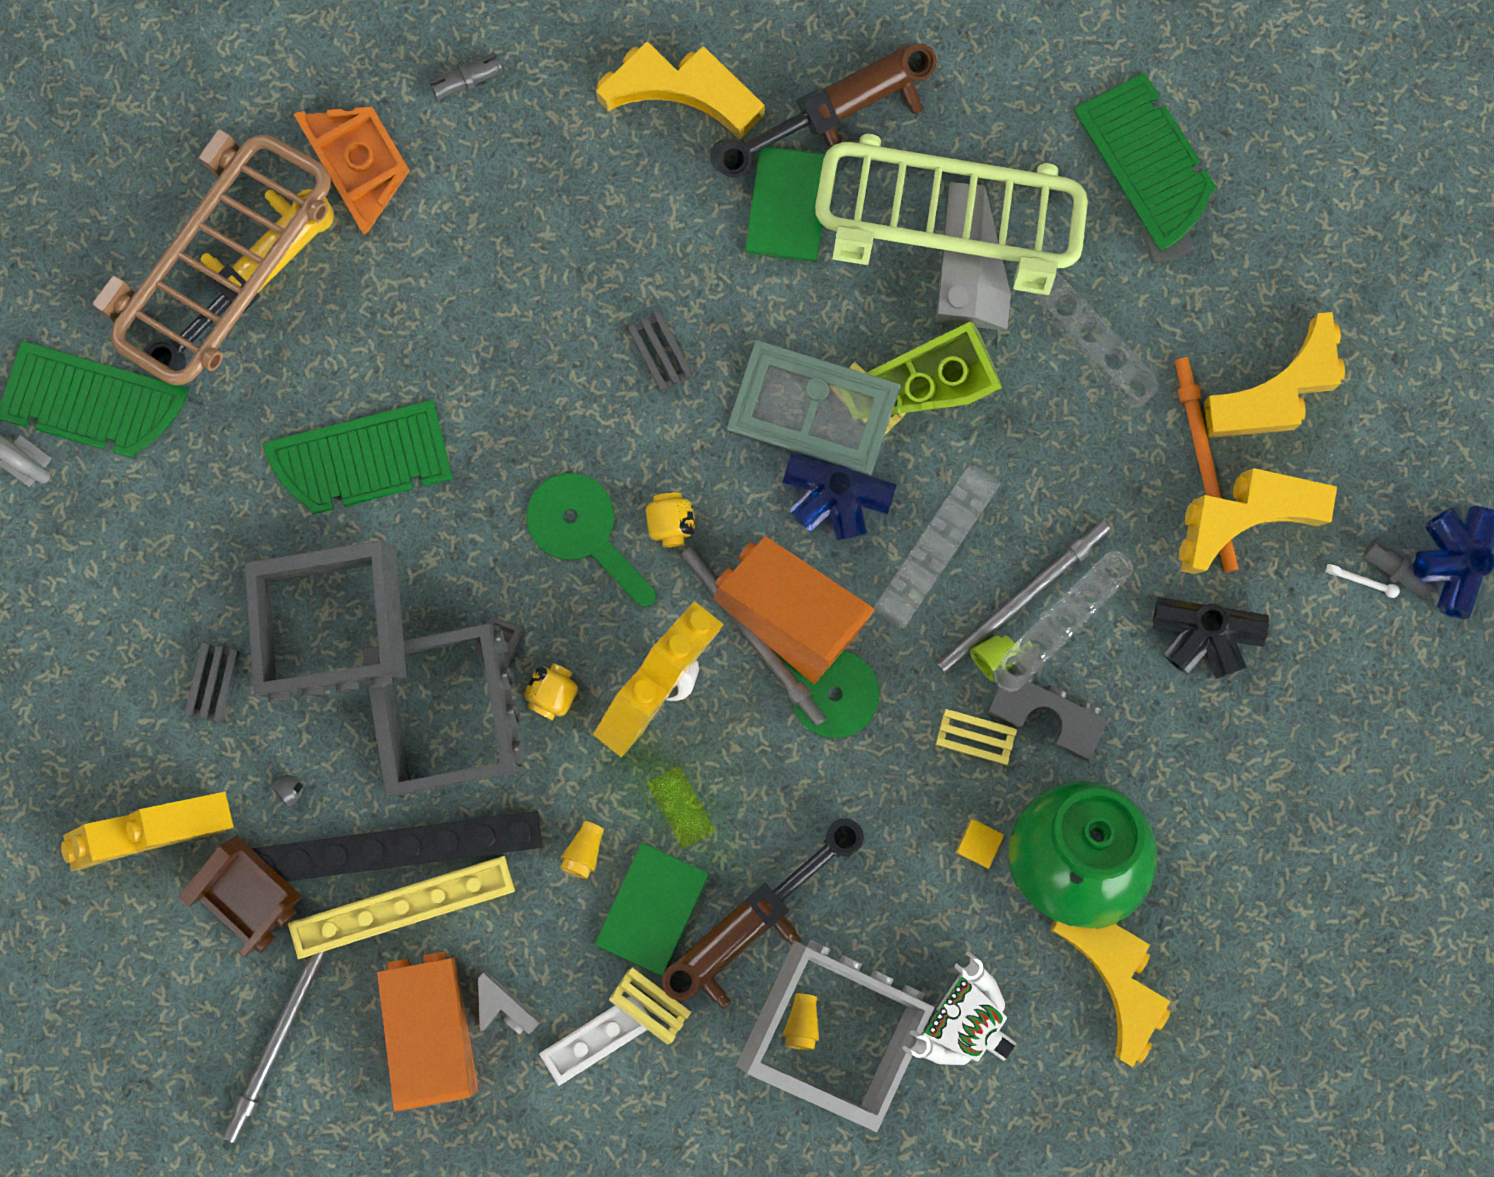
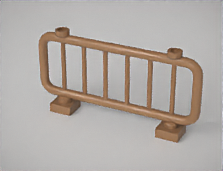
(226, 162)

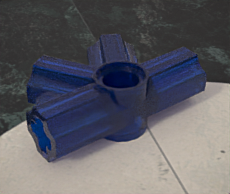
(822, 501)
(1450, 563)

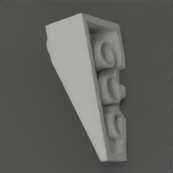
(972, 285)

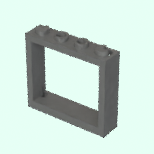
(388, 616)
(505, 715)

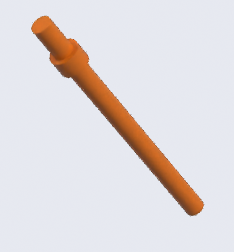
(1189, 395)

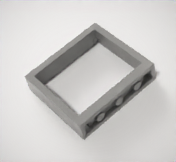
(894, 1062)

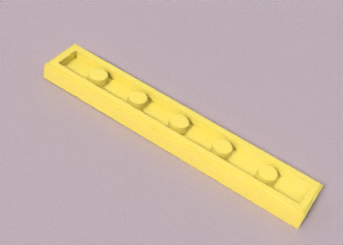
(401, 907)

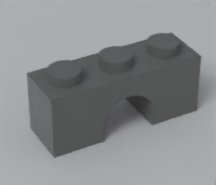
(1077, 724)

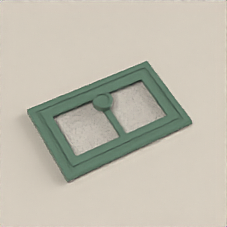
(813, 407)

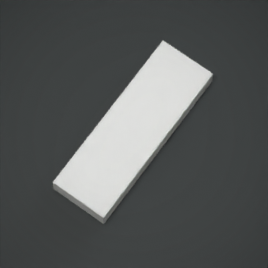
(591, 1042)

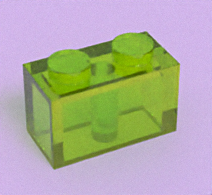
(681, 807)

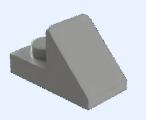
(496, 998)

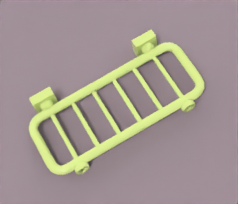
(855, 238)

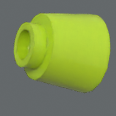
(989, 654)

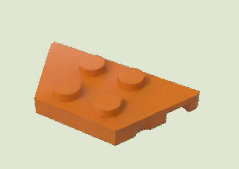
(358, 159)

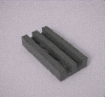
(646, 324)
(198, 677)

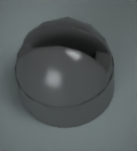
(288, 789)

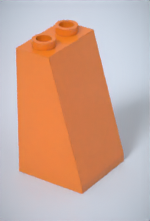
(791, 607)
(426, 1032)

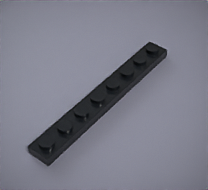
(404, 846)

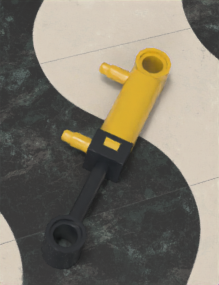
(241, 272)

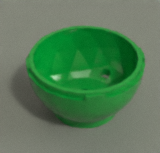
(1055, 839)

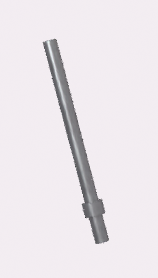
(1076, 550)
(797, 692)
(246, 1103)

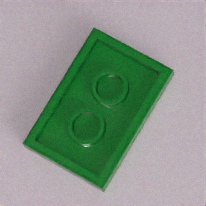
(783, 205)
(651, 909)

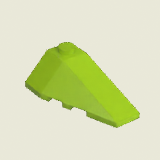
(942, 372)

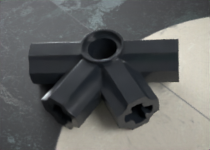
(1196, 641)

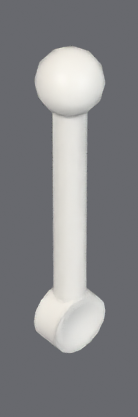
(1391, 590)

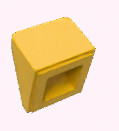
(979, 843)

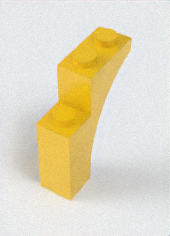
(698, 83)
(1276, 402)
(1259, 499)
(656, 678)
(146, 830)
(1116, 958)

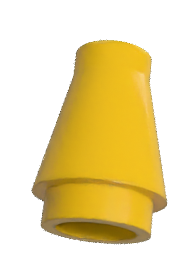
(582, 852)
(802, 1024)

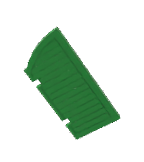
(1148, 158)
(88, 400)
(362, 457)

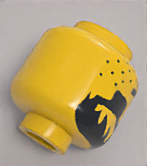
(670, 519)
(550, 691)

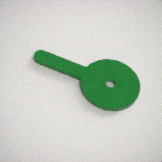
(587, 534)
(858, 698)

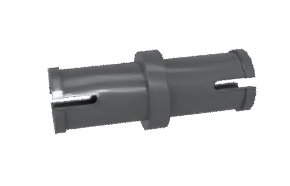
(465, 76)
(1397, 568)

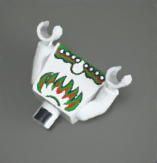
(965, 1021)

